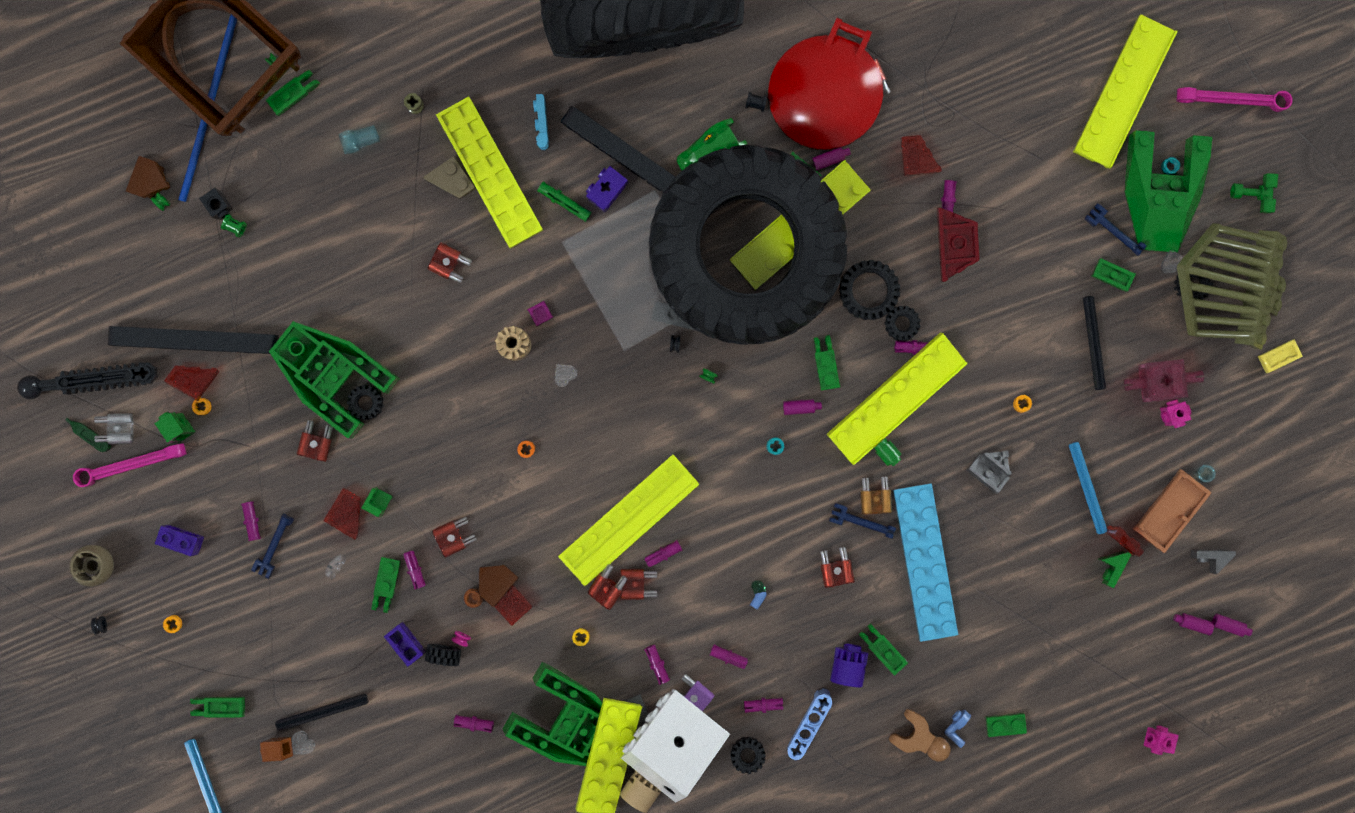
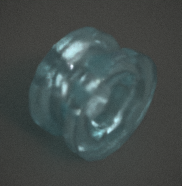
(1210, 477)

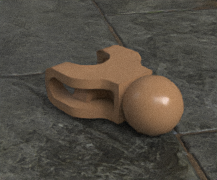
(921, 739)

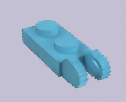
(541, 123)

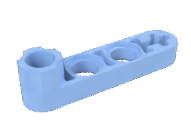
(809, 725)

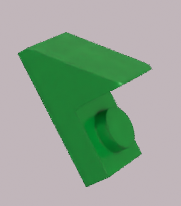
(1117, 564)

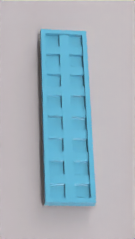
(925, 562)

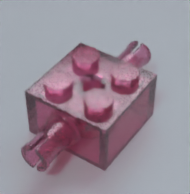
(1175, 380)

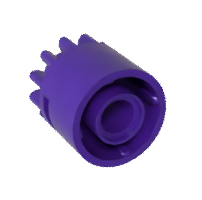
(849, 666)

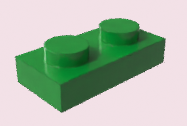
(1113, 275)
(1006, 725)

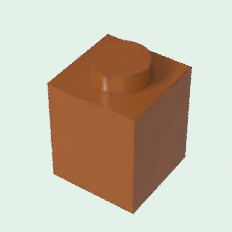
(276, 749)

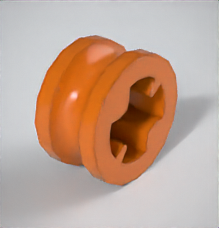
(520, 447)

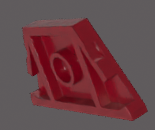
(956, 243)

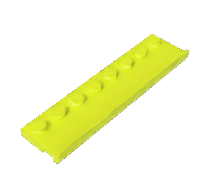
(1125, 91)
(775, 244)
(897, 398)
(628, 520)

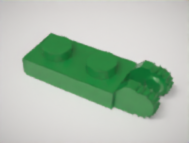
(291, 93)
(826, 365)
(386, 582)
(885, 651)
(219, 707)

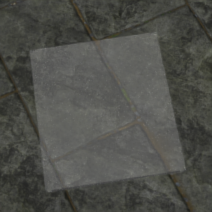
(619, 272)

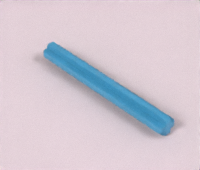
(1088, 488)
(202, 776)

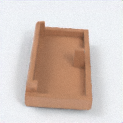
(1172, 511)

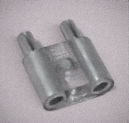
(119, 428)

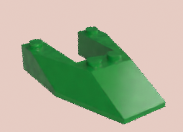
(1163, 203)
(320, 365)
(574, 728)

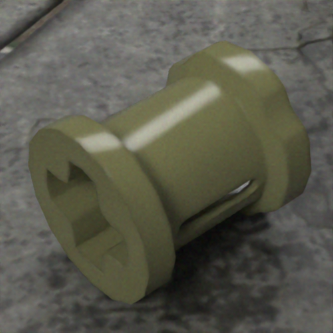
(418, 107)

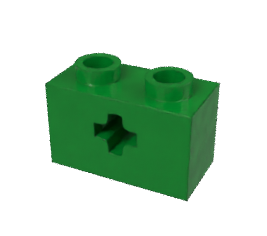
(174, 427)

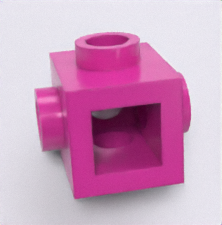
(1169, 413)
(1160, 740)

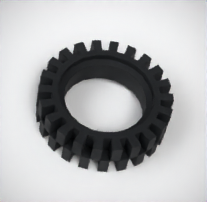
(869, 267)

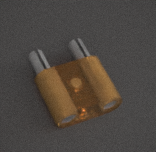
(876, 500)

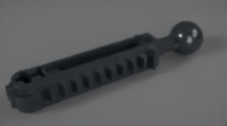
(32, 387)

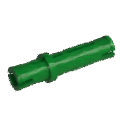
(557, 197)

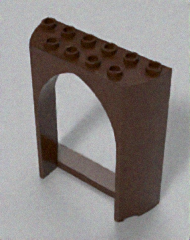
(153, 46)

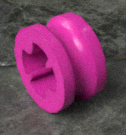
(461, 638)

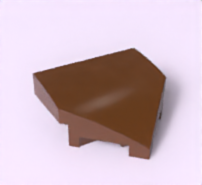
(147, 179)
(495, 583)

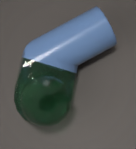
(759, 592)

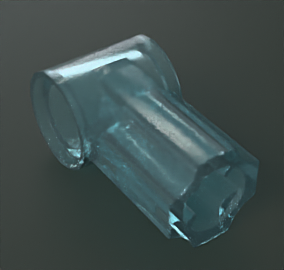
(354, 140)

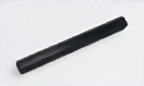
(1094, 342)
(321, 712)

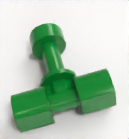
(1264, 192)

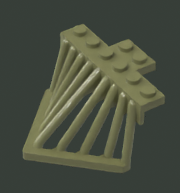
(1262, 288)

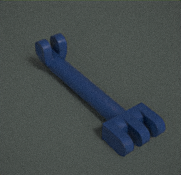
(1099, 218)
(887, 530)
(265, 563)

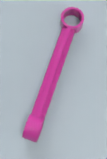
(1191, 95)
(130, 464)

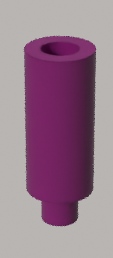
(830, 158)
(801, 407)
(1194, 623)
(1231, 625)

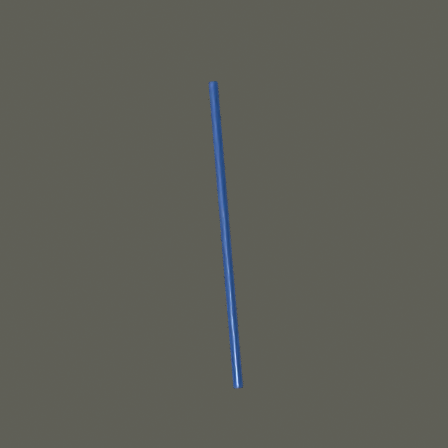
(212, 93)

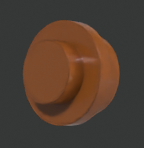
(473, 598)

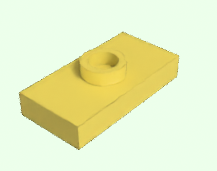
(1280, 356)

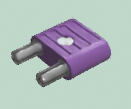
(697, 694)

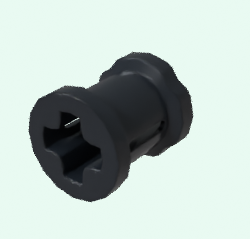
(756, 101)

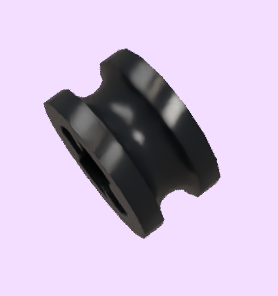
(675, 343)
(99, 625)

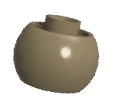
(79, 569)

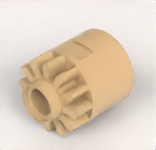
(523, 345)
(639, 792)

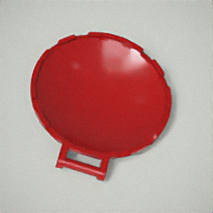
(826, 89)

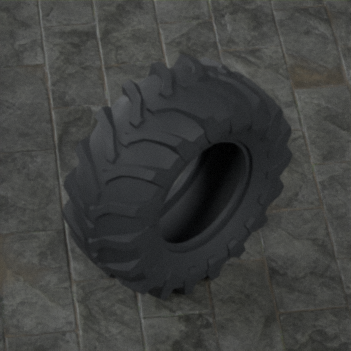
(634, 26)
(761, 176)

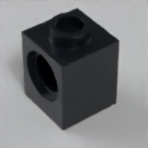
(211, 198)

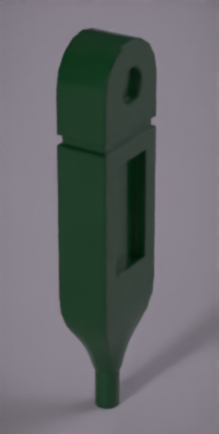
(88, 435)

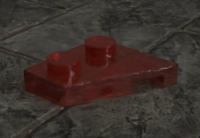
(917, 157)
(191, 380)
(345, 513)

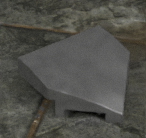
(991, 470)

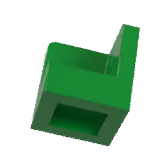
(377, 502)

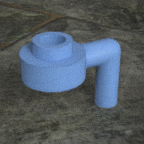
(960, 719)

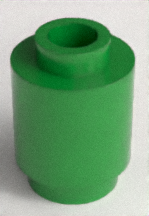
(888, 452)

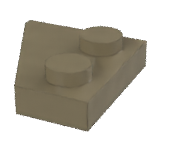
(451, 179)

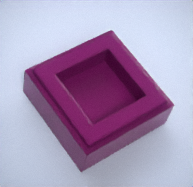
(540, 313)

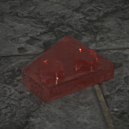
(1124, 540)

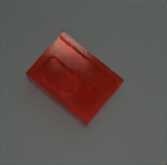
(513, 606)

